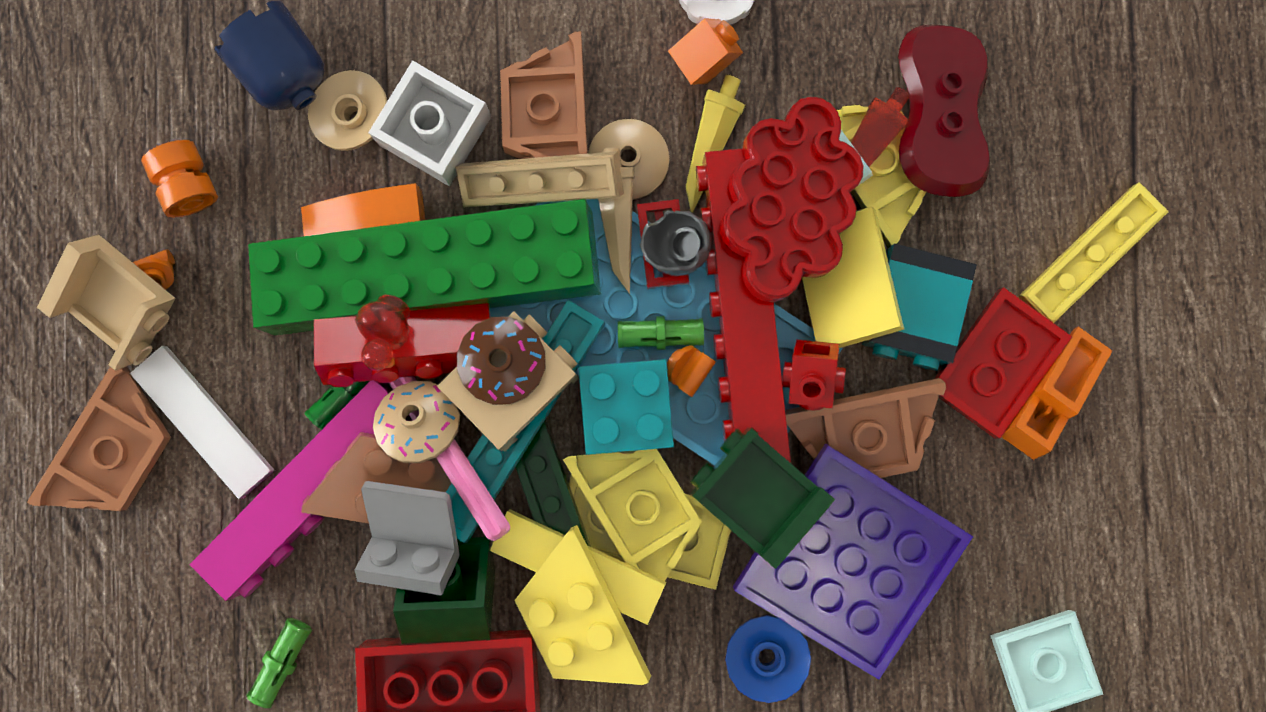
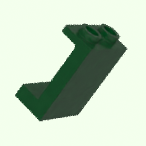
(760, 496)

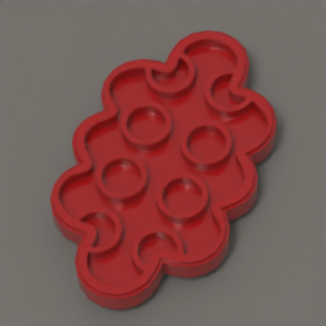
(791, 199)

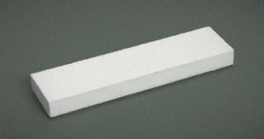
(202, 422)

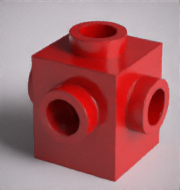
(814, 375)

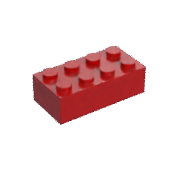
(449, 675)

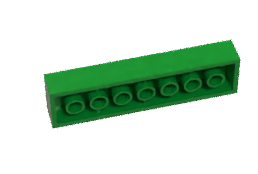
(428, 264)

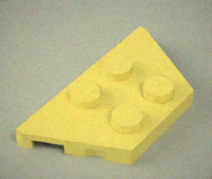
(888, 188)
(638, 506)
(578, 619)

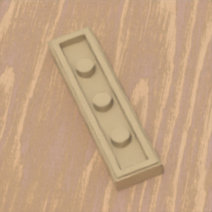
(540, 179)

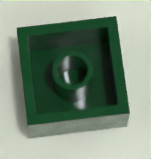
(461, 610)

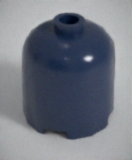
(272, 58)

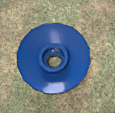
(770, 680)

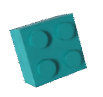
(626, 407)

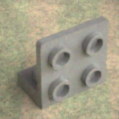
(410, 540)

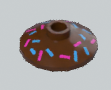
(521, 370)

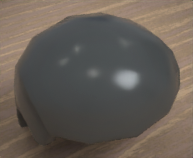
(676, 243)

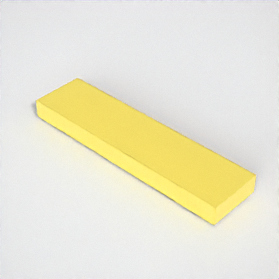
(1094, 253)
(532, 543)

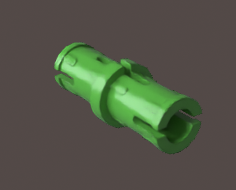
(660, 333)
(279, 663)

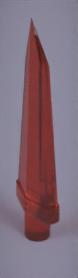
(880, 125)

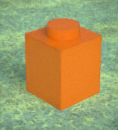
(706, 50)

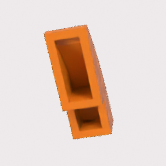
(364, 210)
(1058, 395)

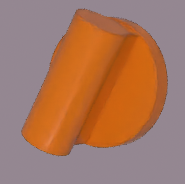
(159, 267)
(689, 368)

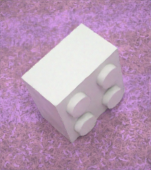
(430, 123)

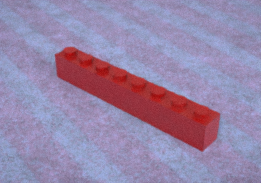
(746, 323)

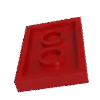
(1001, 362)

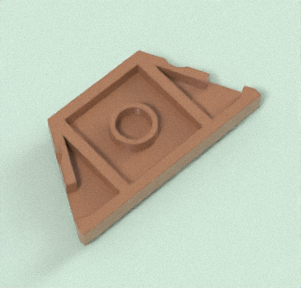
(545, 103)
(874, 428)
(106, 450)
(340, 490)

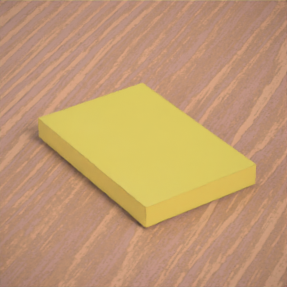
(858, 295)

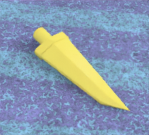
(716, 125)

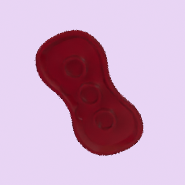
(943, 140)

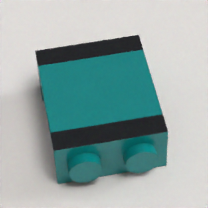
(932, 306)

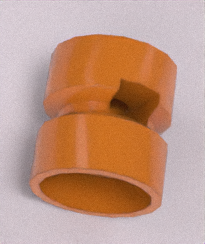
(177, 172)

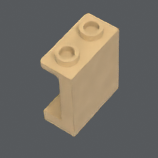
(108, 298)
(505, 422)

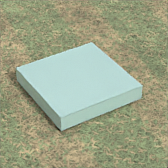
(1047, 663)

